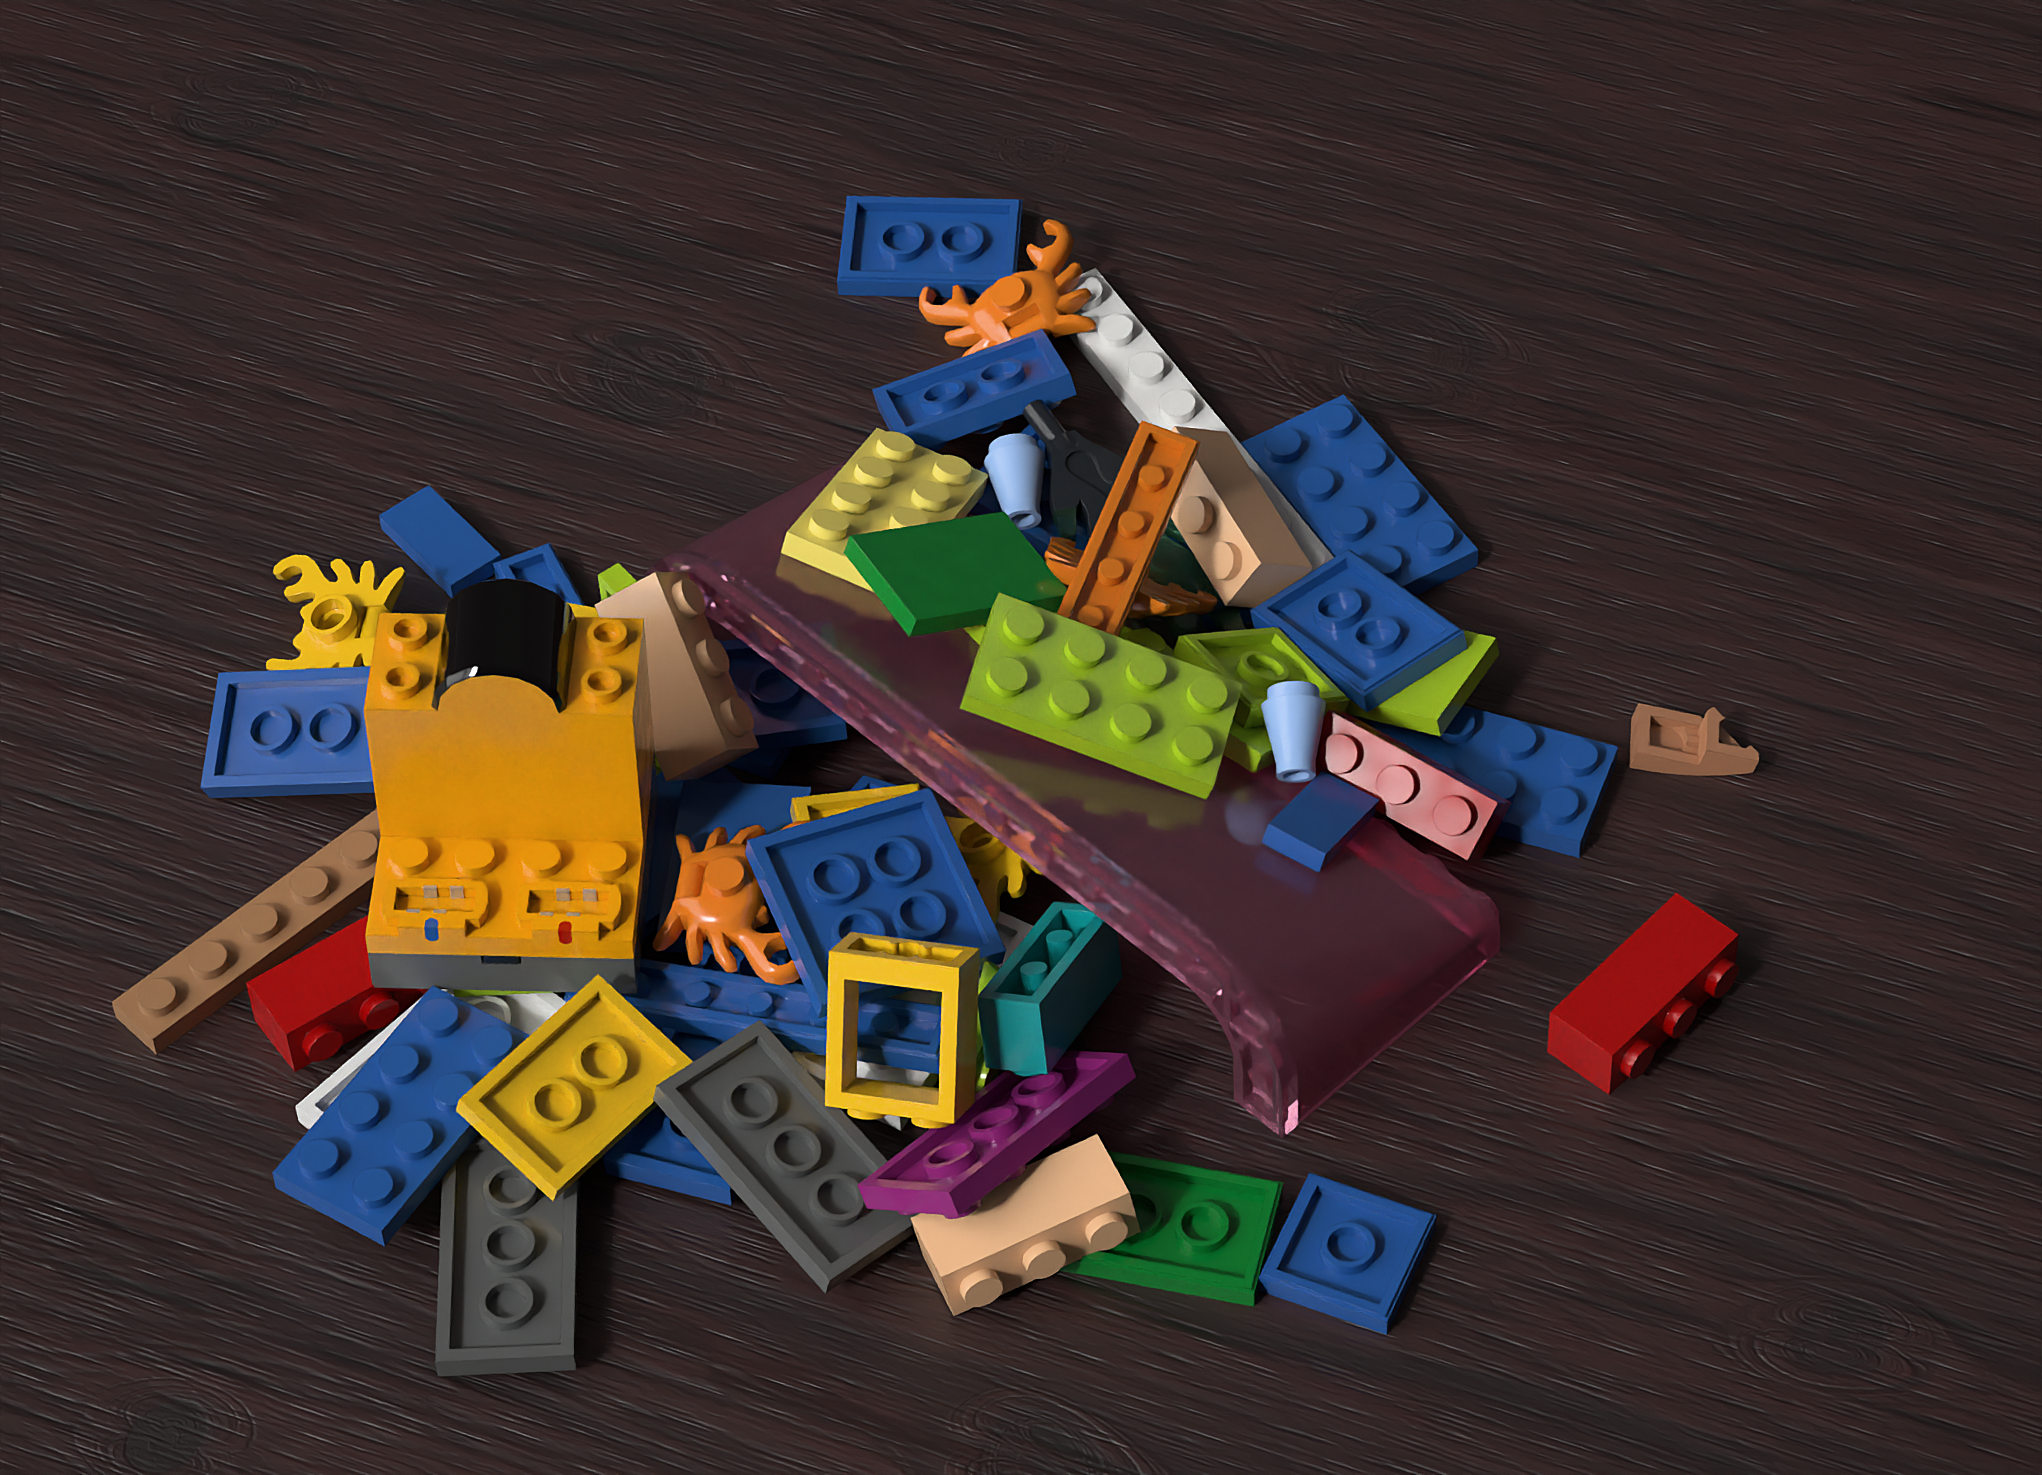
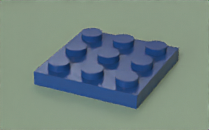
(872, 873)

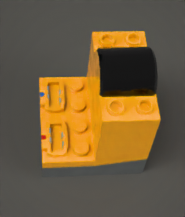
(510, 794)

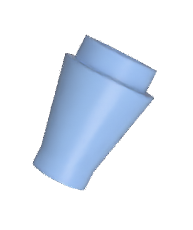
(1016, 475)
(1294, 727)

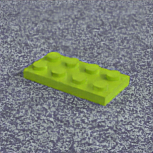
(1102, 696)

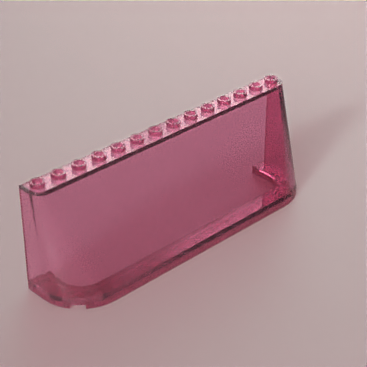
(1289, 959)

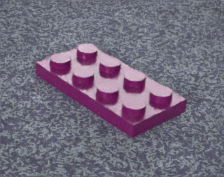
(996, 1137)

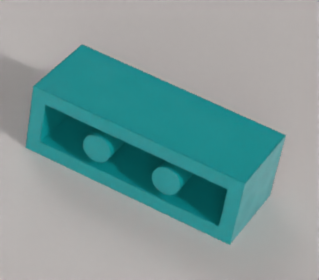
(1048, 990)

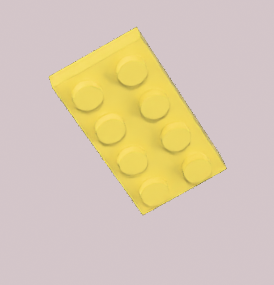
(879, 489)

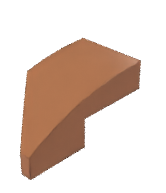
(1686, 744)

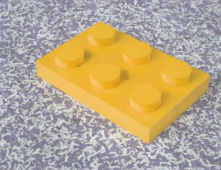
(573, 1087)

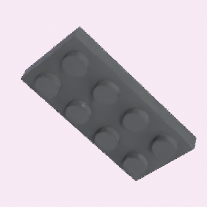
(785, 1153)
(505, 1270)

